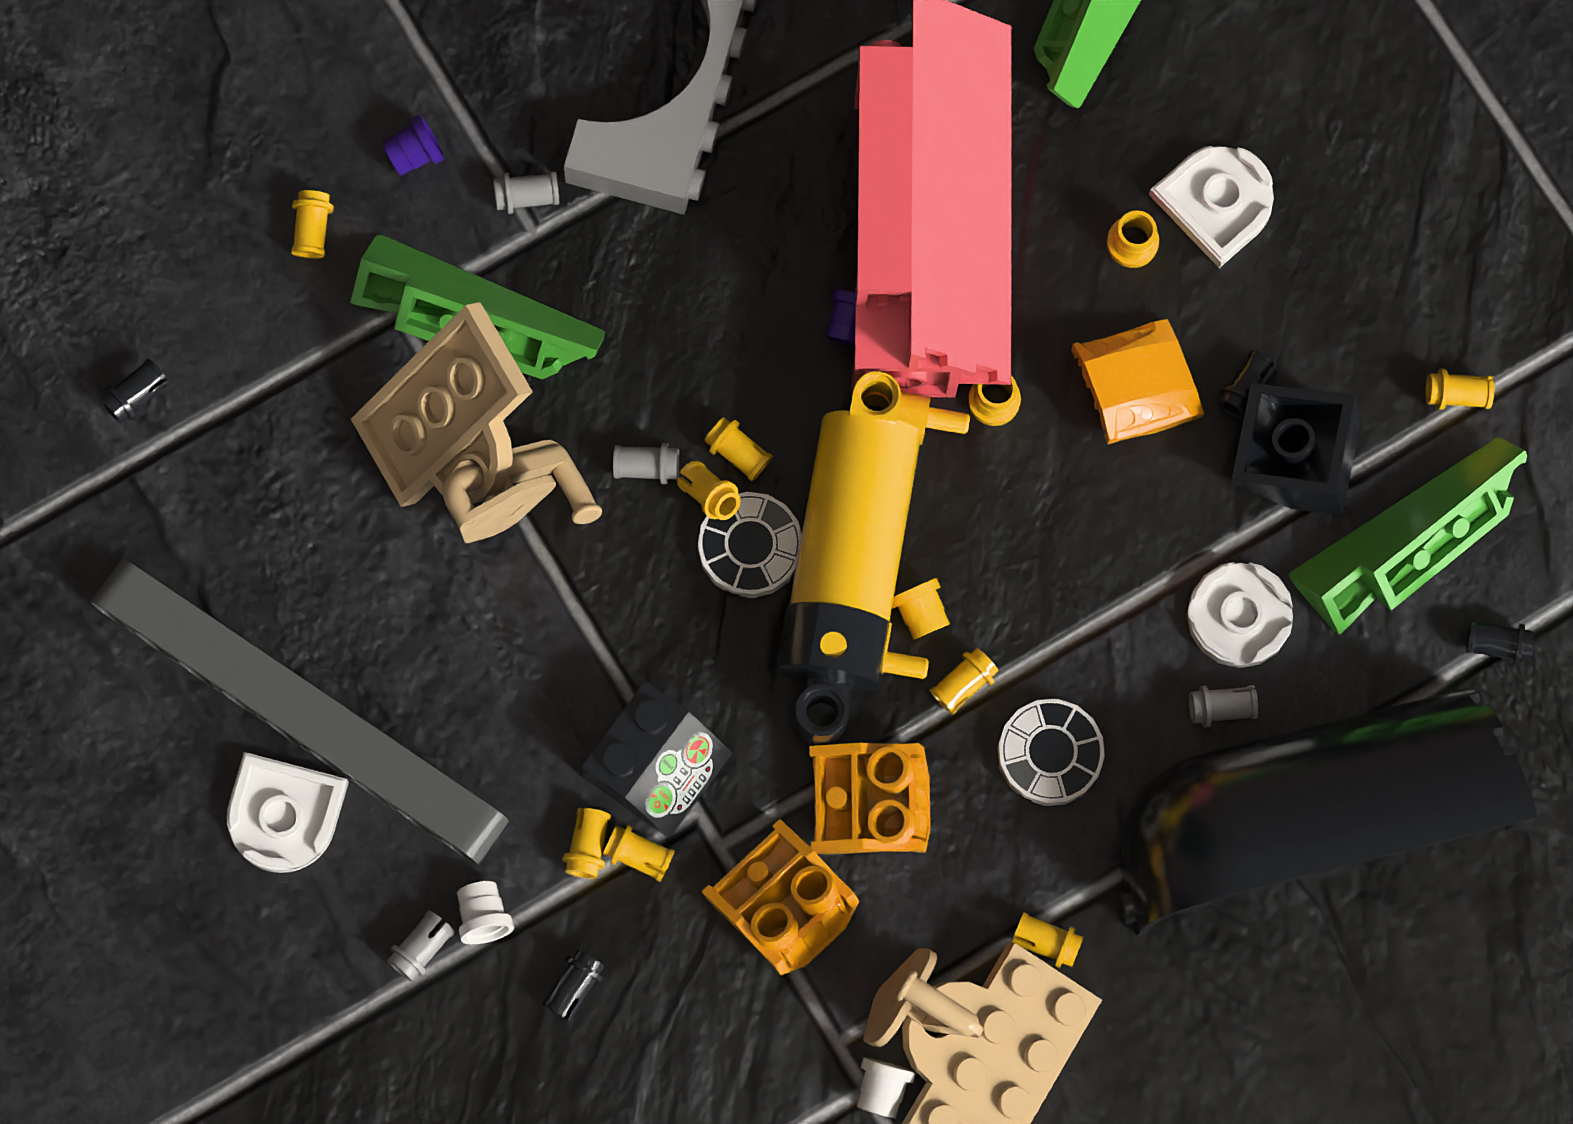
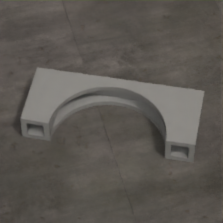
(660, 153)

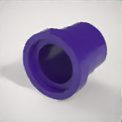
(413, 147)
(842, 318)

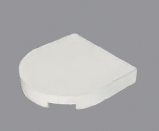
(1218, 199)
(283, 813)

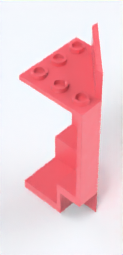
(935, 203)

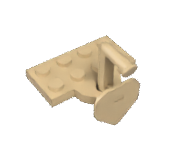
(446, 430)
(995, 1042)

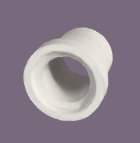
(482, 914)
(883, 1087)

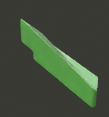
(1078, 43)
(432, 292)
(1411, 538)

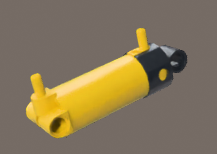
(852, 550)

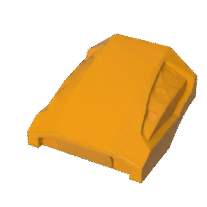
(1139, 381)
(870, 798)
(784, 900)

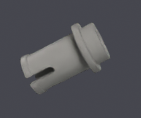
(525, 191)
(646, 462)
(1222, 704)
(418, 948)

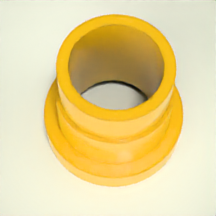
(1131, 254)
(993, 413)
(921, 608)

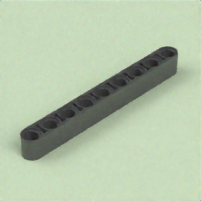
(299, 711)

